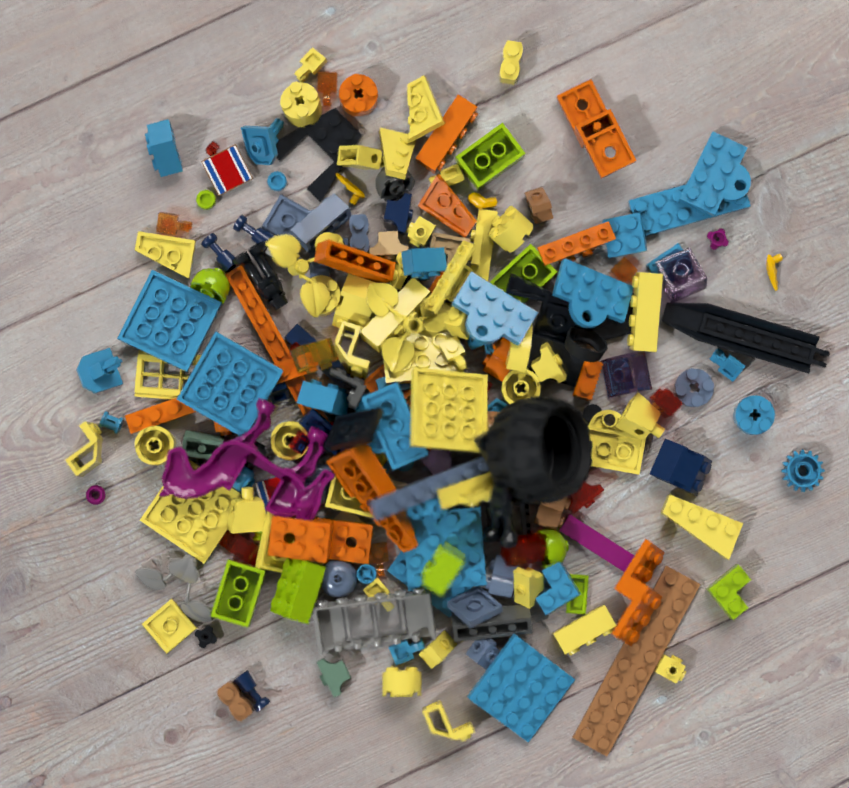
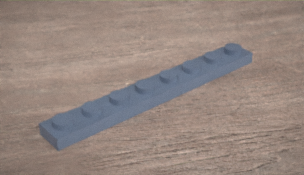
(425, 489)

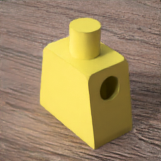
(366, 157)
(640, 418)
(246, 513)

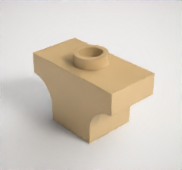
(388, 245)

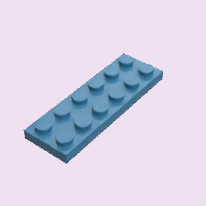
(665, 212)

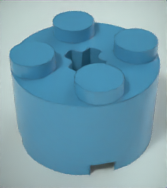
(746, 423)

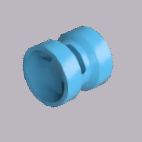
(364, 572)

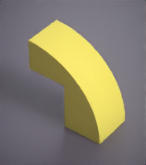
(519, 355)

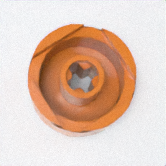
(358, 84)

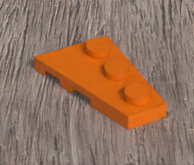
(447, 207)

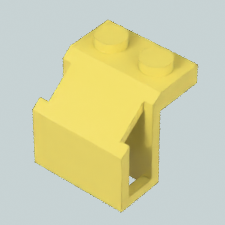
(353, 303)
(353, 365)
(93, 433)
(461, 732)

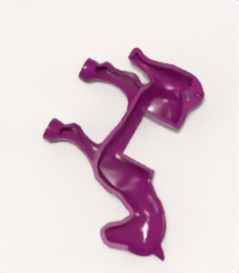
(229, 458)

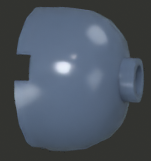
(348, 578)

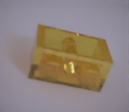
(314, 355)

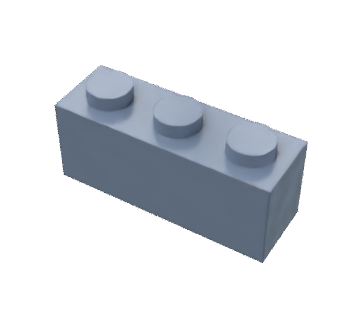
(325, 218)

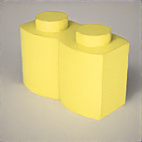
(510, 66)

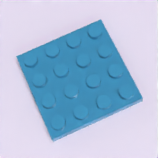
(169, 321)
(229, 384)
(459, 528)
(520, 687)

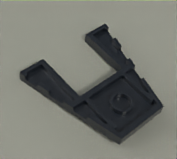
(328, 133)
(554, 313)

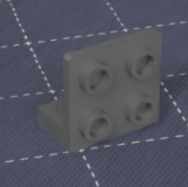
(355, 395)

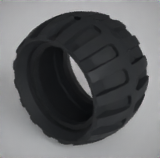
(539, 449)

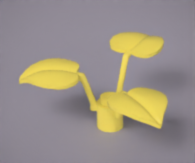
(285, 253)
(397, 352)

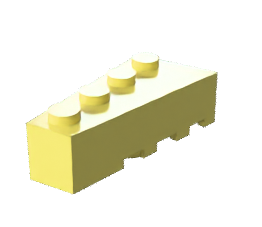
(707, 526)

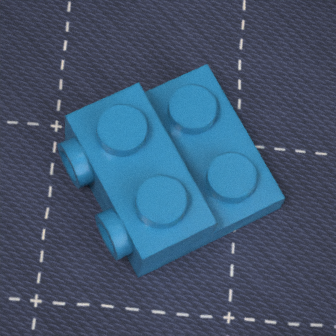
(429, 507)

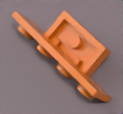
(577, 244)

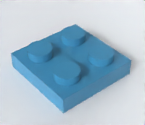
(628, 234)

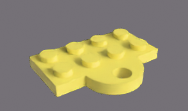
(614, 447)

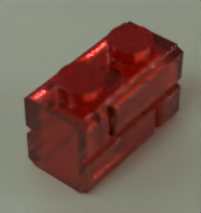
(665, 402)
(529, 550)

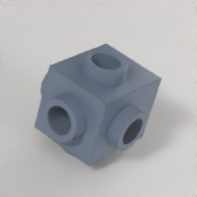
(483, 652)

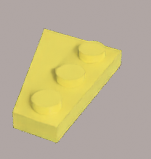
(423, 109)
(396, 151)
(168, 251)

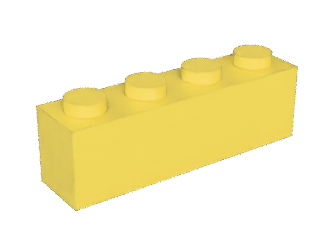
(646, 311)
(382, 328)

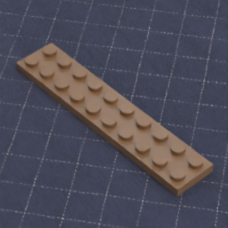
(635, 665)

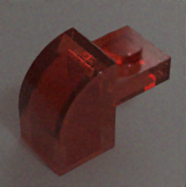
(240, 547)

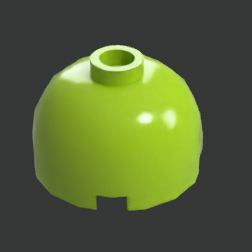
(212, 283)
(555, 548)

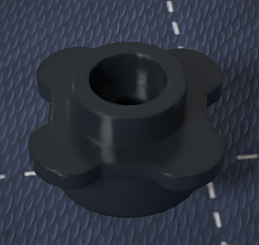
(207, 631)

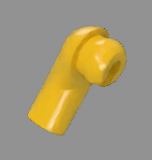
(481, 202)

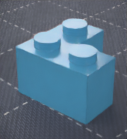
(163, 147)
(424, 262)
(327, 399)
(562, 589)

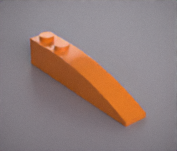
(366, 480)

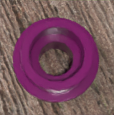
(89, 495)

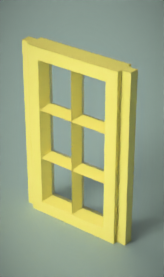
(152, 392)

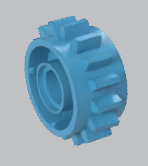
(813, 470)

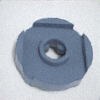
(704, 383)

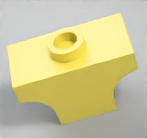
(548, 365)
(527, 586)
(438, 649)

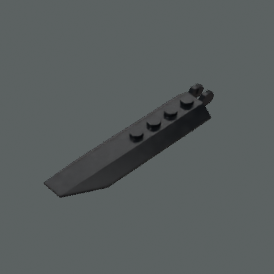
(745, 334)

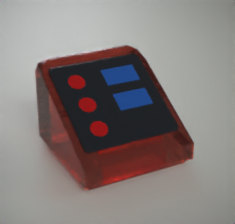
(299, 442)

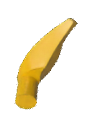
(357, 193)
(771, 269)

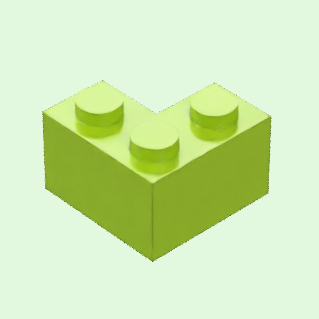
(725, 588)

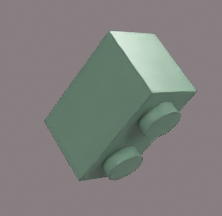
(201, 444)

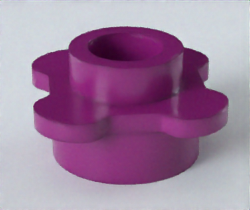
(721, 235)

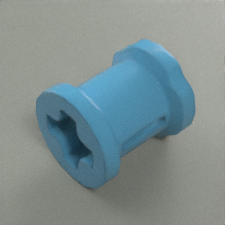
(111, 422)

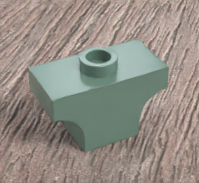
(333, 675)

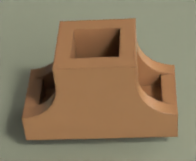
(539, 205)

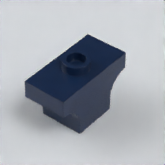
(399, 213)

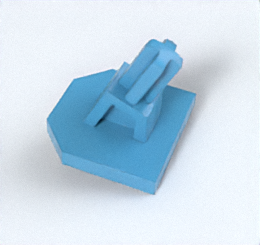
(262, 141)
(99, 371)

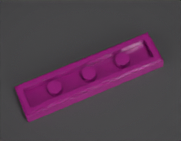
(596, 543)

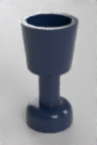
(257, 235)
(224, 257)
(246, 685)

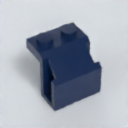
(681, 467)

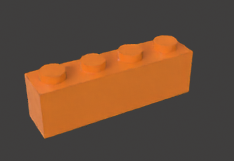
(443, 139)
(354, 261)

